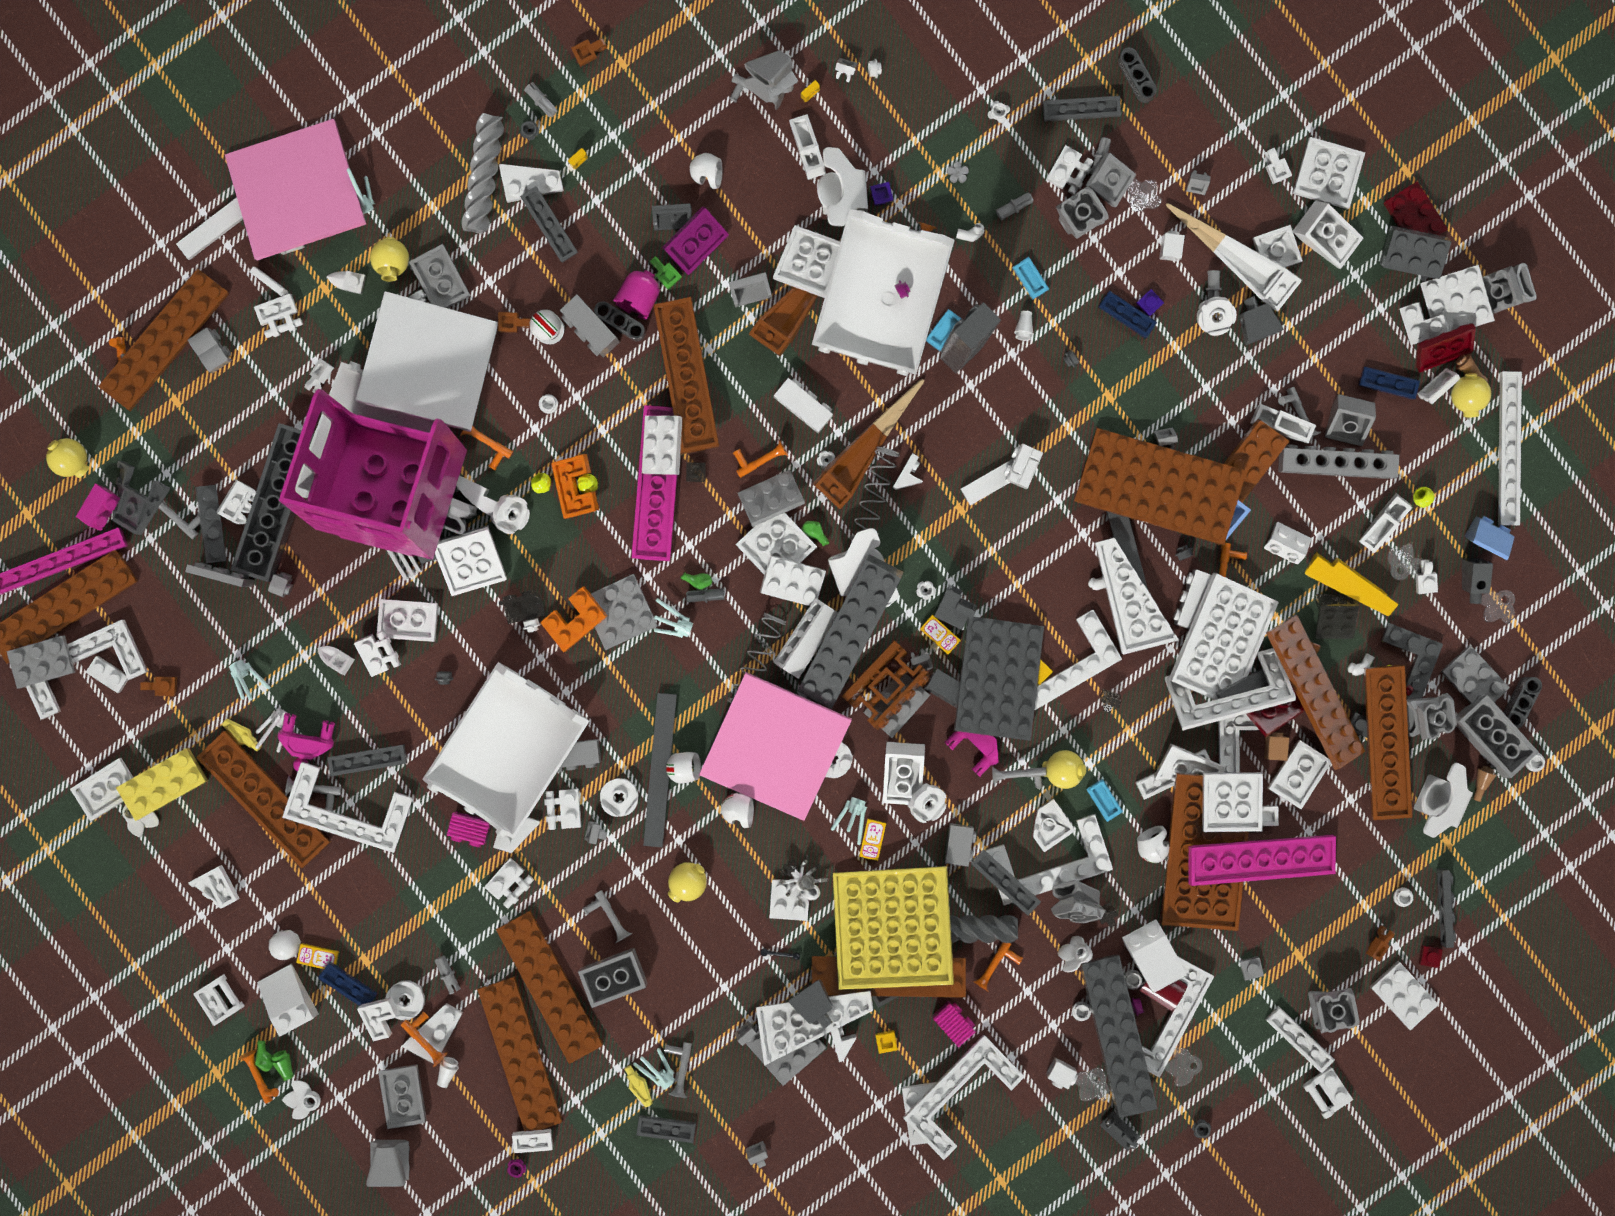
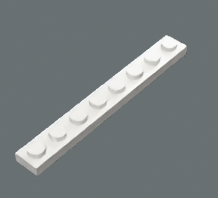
(1509, 448)

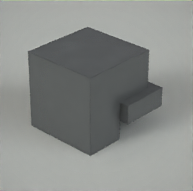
(954, 608)

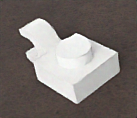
(1278, 169)
(319, 374)
(1427, 580)

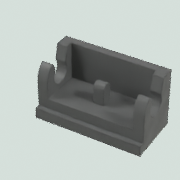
(671, 216)
(943, 687)

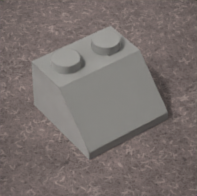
(1350, 420)

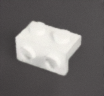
(1288, 543)

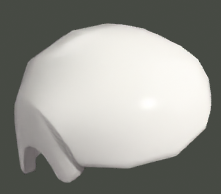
(284, 945)

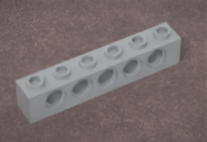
(1388, 462)

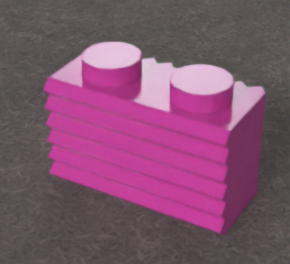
(98, 507)
(469, 829)
(953, 1023)

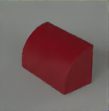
(1167, 996)

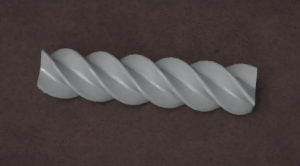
(483, 168)

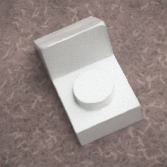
(905, 478)
(842, 1044)

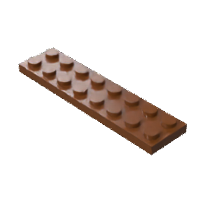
(163, 340)
(686, 374)
(66, 603)
(1315, 692)
(1388, 742)
(261, 798)
(826, 969)
(549, 987)
(520, 1055)

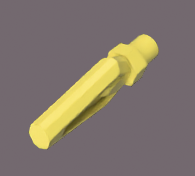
(240, 734)
(638, 1086)

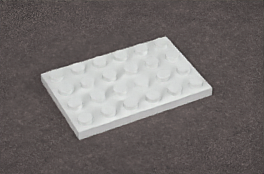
(1223, 637)

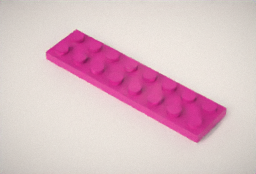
(654, 506)
(1261, 860)

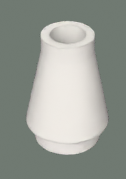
(1024, 327)
(447, 1070)

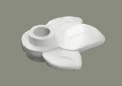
(137, 827)
(1075, 954)
(299, 1099)

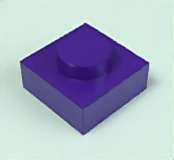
(881, 194)
(1150, 302)

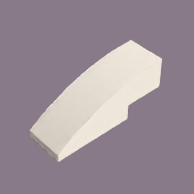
(807, 147)
(1284, 423)
(476, 495)
(1385, 523)

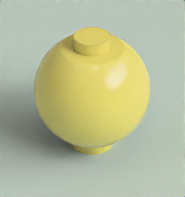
(389, 258)
(1471, 394)
(67, 458)
(1065, 769)
(687, 882)

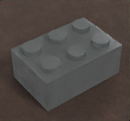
(1415, 252)

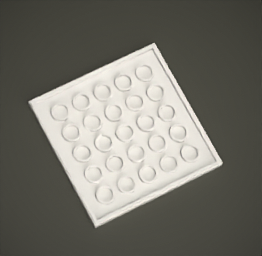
(427, 361)

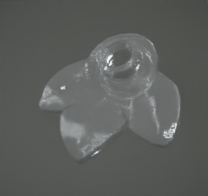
(1144, 192)
(1405, 560)
(1496, 608)
(1181, 1066)
(1092, 1088)

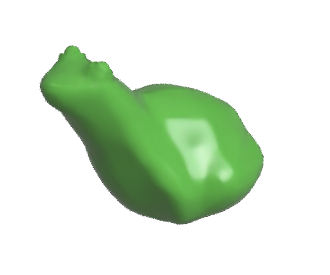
(814, 530)
(699, 581)
(263, 1058)

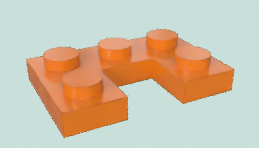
(571, 502)
(569, 634)

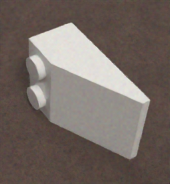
(1328, 233)
(902, 771)
(1154, 956)
(286, 1000)

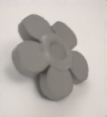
(957, 173)

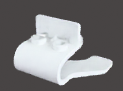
(841, 189)
(848, 564)
(1444, 800)

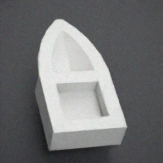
(348, 281)
(335, 659)

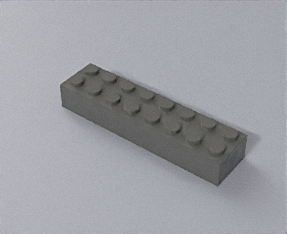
(268, 518)
(850, 631)
(1118, 1036)

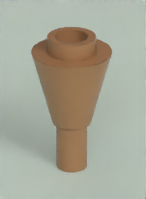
(1467, 365)
(1484, 778)

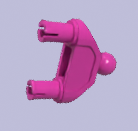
(985, 743)
(303, 745)

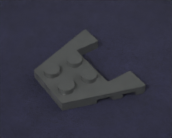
(135, 509)

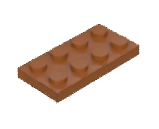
(1256, 454)

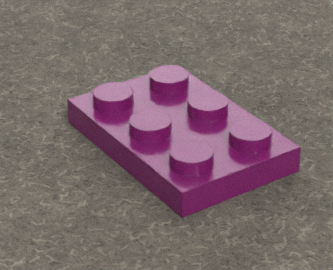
(695, 241)

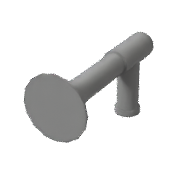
(741, 83)
(1294, 398)
(182, 524)
(1032, 772)
(329, 790)
(603, 902)
(685, 1054)

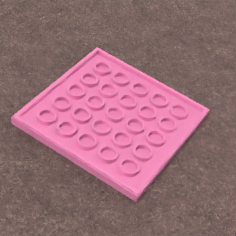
(295, 189)
(775, 746)

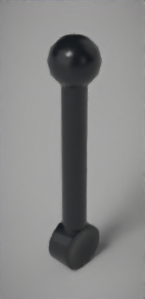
(764, 952)

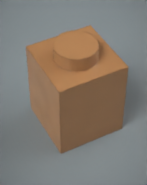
(1276, 747)

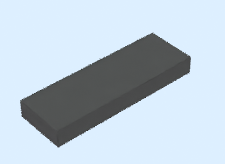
(1251, 682)
(666, 1128)

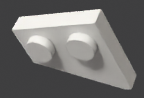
(509, 844)
(216, 887)

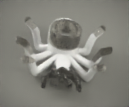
(804, 883)

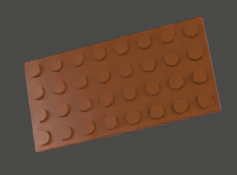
(1160, 486)
(1200, 905)

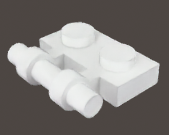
(1064, 167)
(275, 310)
(372, 655)
(569, 809)
(504, 878)

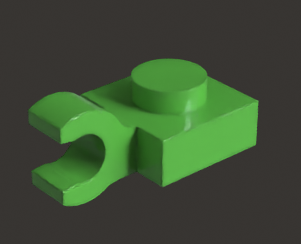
(666, 274)

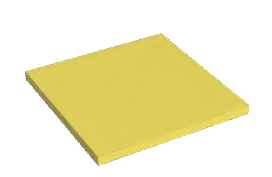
(893, 928)

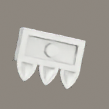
(237, 502)

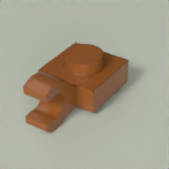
(586, 52)
(510, 322)
(163, 686)
(1380, 945)

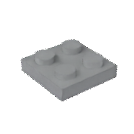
(1111, 179)

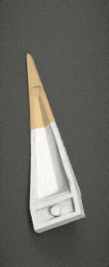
(1262, 275)

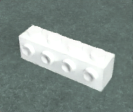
(806, 638)

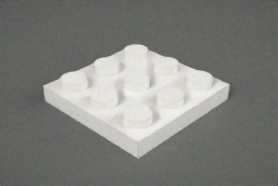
(1328, 173)
(807, 261)
(1459, 297)
(776, 538)
(470, 561)
(1232, 802)

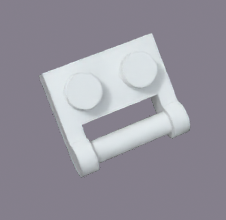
(213, 1003)
(1333, 1089)

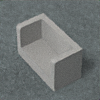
(750, 289)

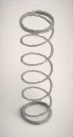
(888, 452)
(766, 616)

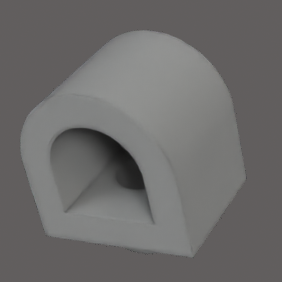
(281, 584)

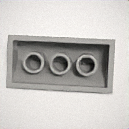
(1495, 737)

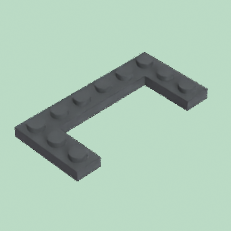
(1420, 672)

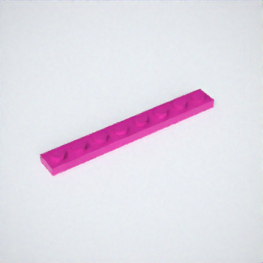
(61, 560)

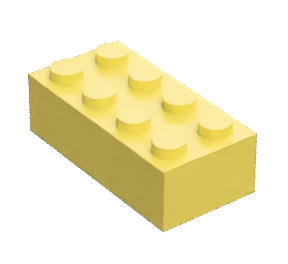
(162, 784)

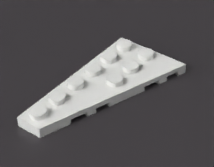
(1134, 611)
(786, 1030)

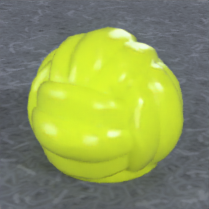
(541, 483)
(587, 483)
(1423, 497)

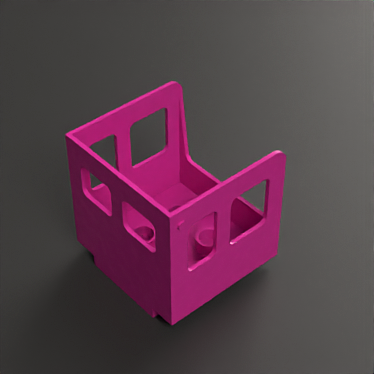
(376, 479)

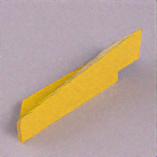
(1350, 582)

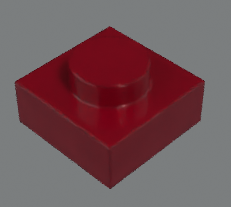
(1430, 956)

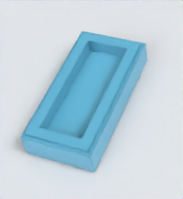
(1030, 278)
(942, 330)
(1104, 800)

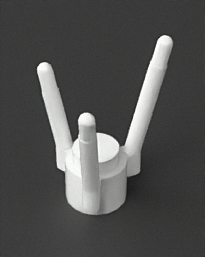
(277, 720)

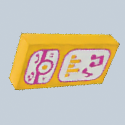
(940, 634)
(872, 839)
(316, 956)

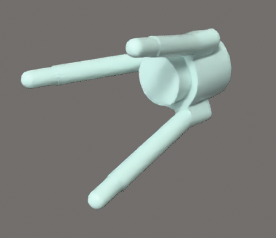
(366, 203)
(682, 627)
(239, 671)
(856, 806)
(662, 1078)

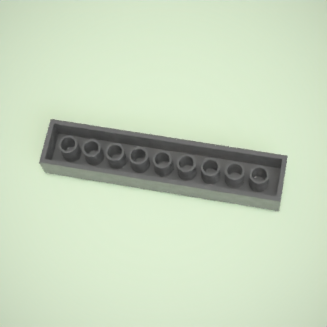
(969, 337)

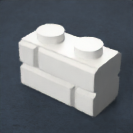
(1024, 466)

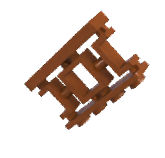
(872, 678)

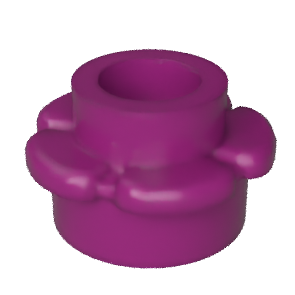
(902, 289)
(1137, 1006)
(521, 1168)

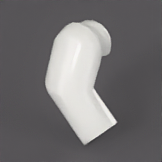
(971, 235)
(1096, 584)
(1358, 669)

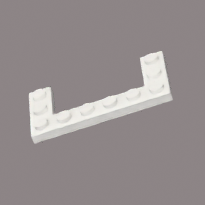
(114, 635)
(1102, 658)
(1276, 693)
(1230, 756)
(302, 812)
(1041, 882)
(1178, 1020)
(921, 1113)

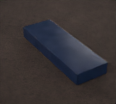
(1127, 314)
(1389, 383)
(346, 984)

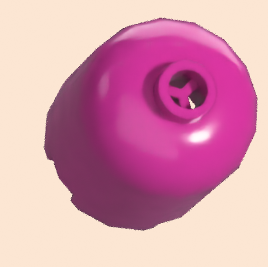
(638, 293)

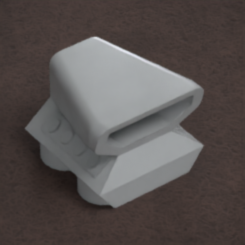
(770, 76)
(1081, 212)
(1509, 287)
(457, 514)
(1431, 716)
(1077, 902)
(1334, 1010)
(388, 1163)

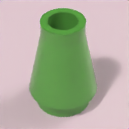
(282, 1064)

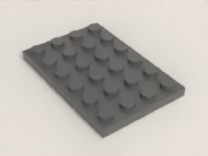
(999, 678)

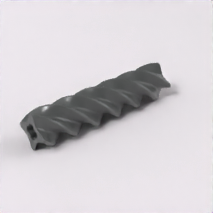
(985, 928)

